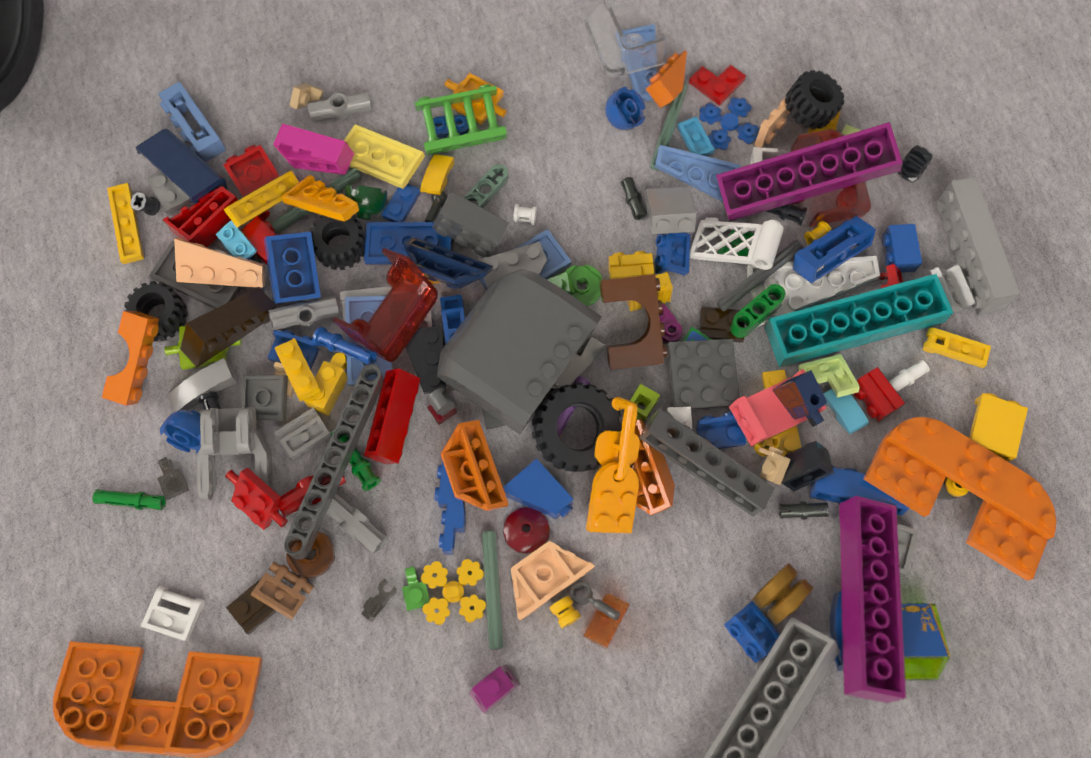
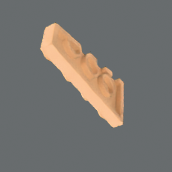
(768, 127)
(210, 266)

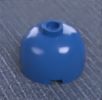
(625, 109)
(183, 430)

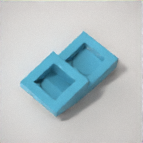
(847, 411)

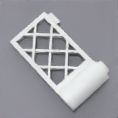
(763, 243)

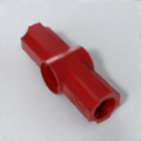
(291, 501)

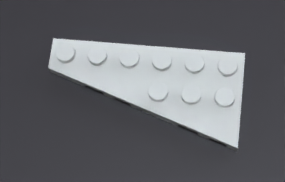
(803, 294)

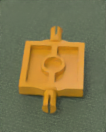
(470, 83)

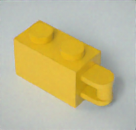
(331, 381)

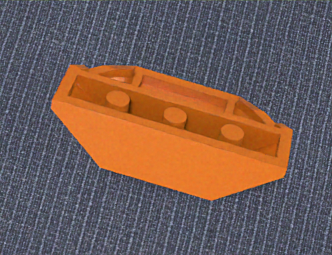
(473, 468)
(654, 477)

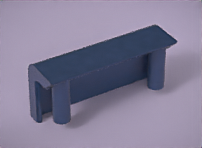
(181, 165)

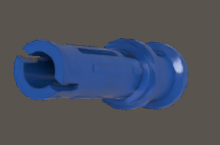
(337, 343)

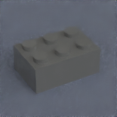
(470, 225)

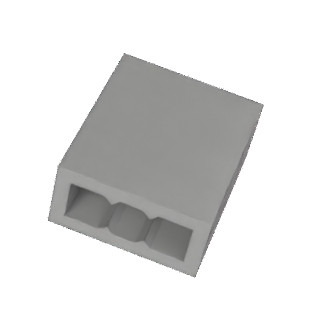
(670, 210)

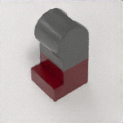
(441, 406)

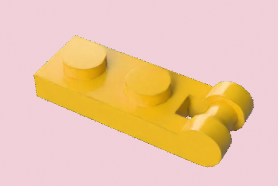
(957, 347)

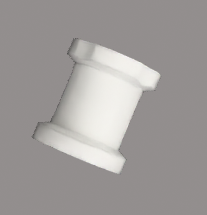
(525, 214)

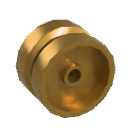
(786, 597)

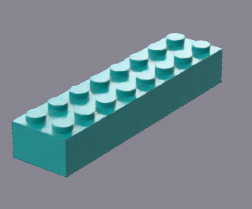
(858, 320)

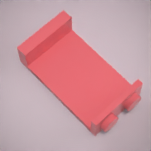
(764, 415)

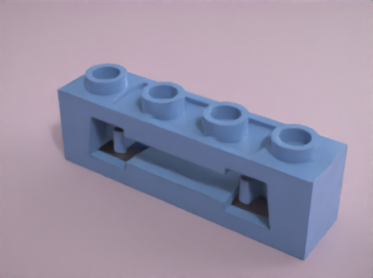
(209, 143)

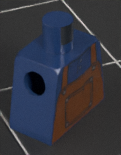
(802, 397)

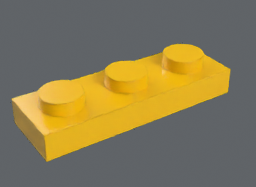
(297, 370)

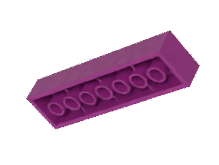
(810, 171)
(871, 601)

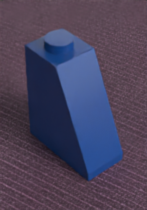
(539, 491)

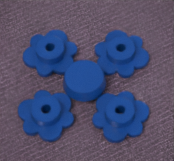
(729, 122)

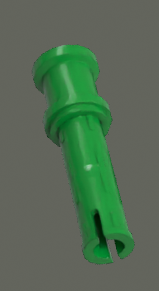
(361, 468)

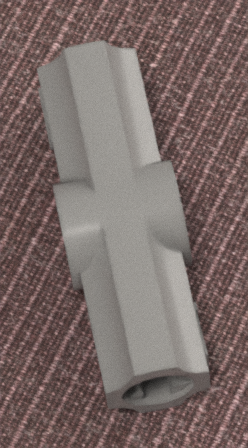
(329, 107)
(317, 310)
(356, 524)

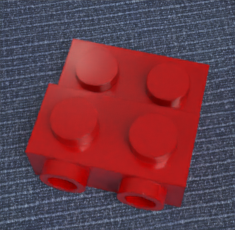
(250, 170)

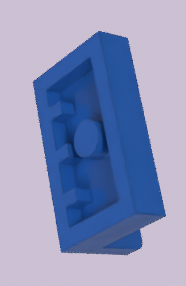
(673, 253)
(305, 344)
(721, 431)
(753, 632)

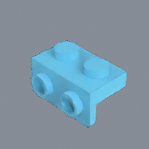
(236, 242)

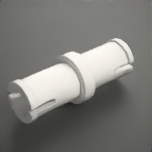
(908, 376)

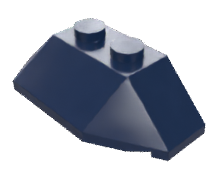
(445, 265)

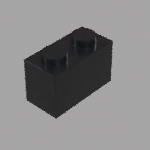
(807, 466)

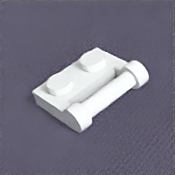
(170, 621)

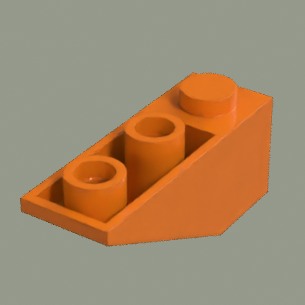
(670, 81)

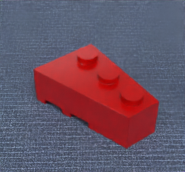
(204, 219)

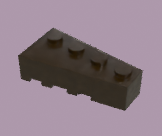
(225, 325)

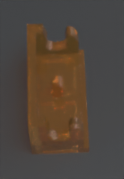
(602, 626)

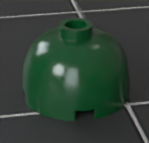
(369, 200)

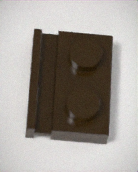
(717, 323)
(249, 611)

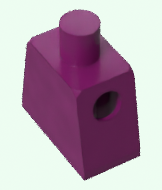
(494, 688)

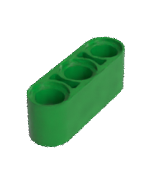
(762, 302)

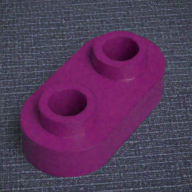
(670, 322)

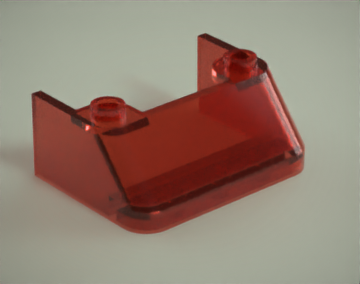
(851, 200)
(398, 313)

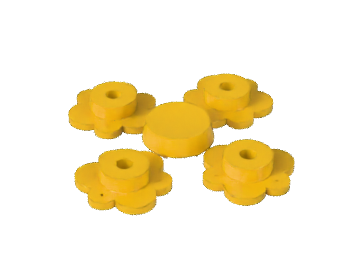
(453, 592)

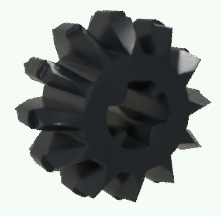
(915, 163)

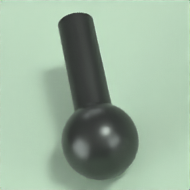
(438, 201)

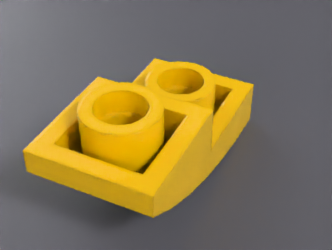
(436, 174)

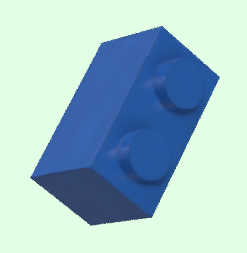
(902, 247)

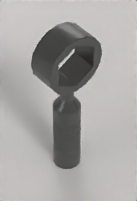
(597, 603)

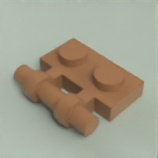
(280, 596)

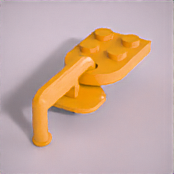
(615, 500)

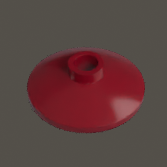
(529, 541)

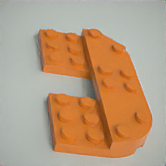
(1015, 507)
(207, 718)

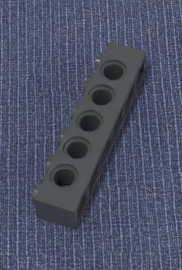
(751, 500)

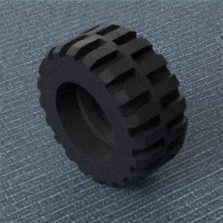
(546, 425)

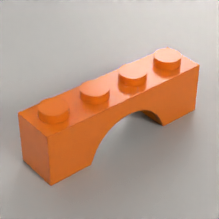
(139, 333)

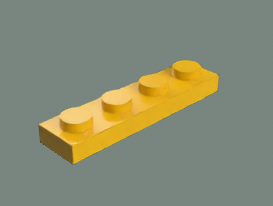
(261, 199)
(125, 224)
(789, 438)

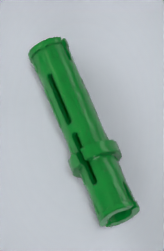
(137, 500)

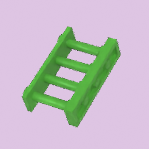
(455, 140)

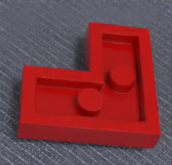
(715, 87)

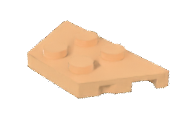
(545, 576)

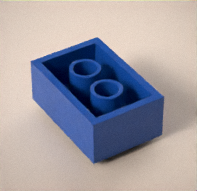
(292, 267)

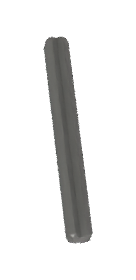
(758, 277)

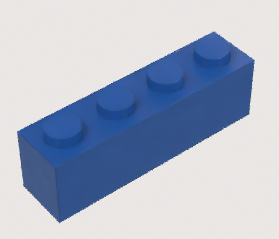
(849, 483)

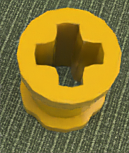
(820, 231)

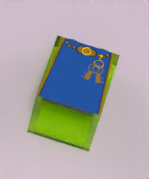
(923, 642)

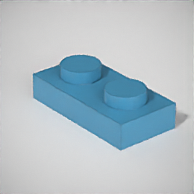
(695, 137)

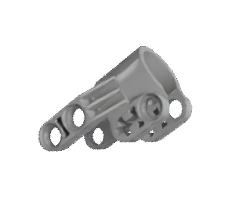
(227, 434)

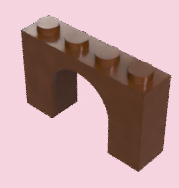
(648, 348)

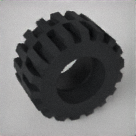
(814, 99)
(341, 255)
(156, 294)

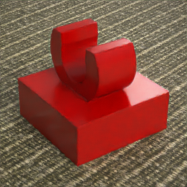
(893, 275)

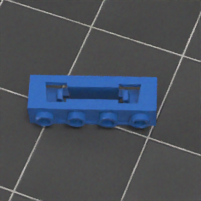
(833, 249)

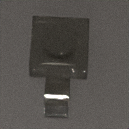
(172, 481)
(374, 606)

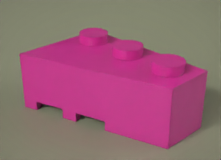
(313, 151)

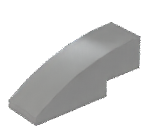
(210, 379)

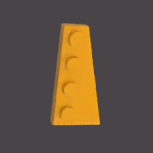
(317, 198)

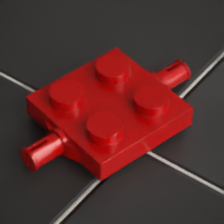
(255, 498)

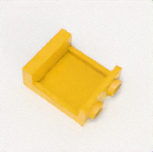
(998, 425)

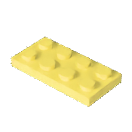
(383, 156)

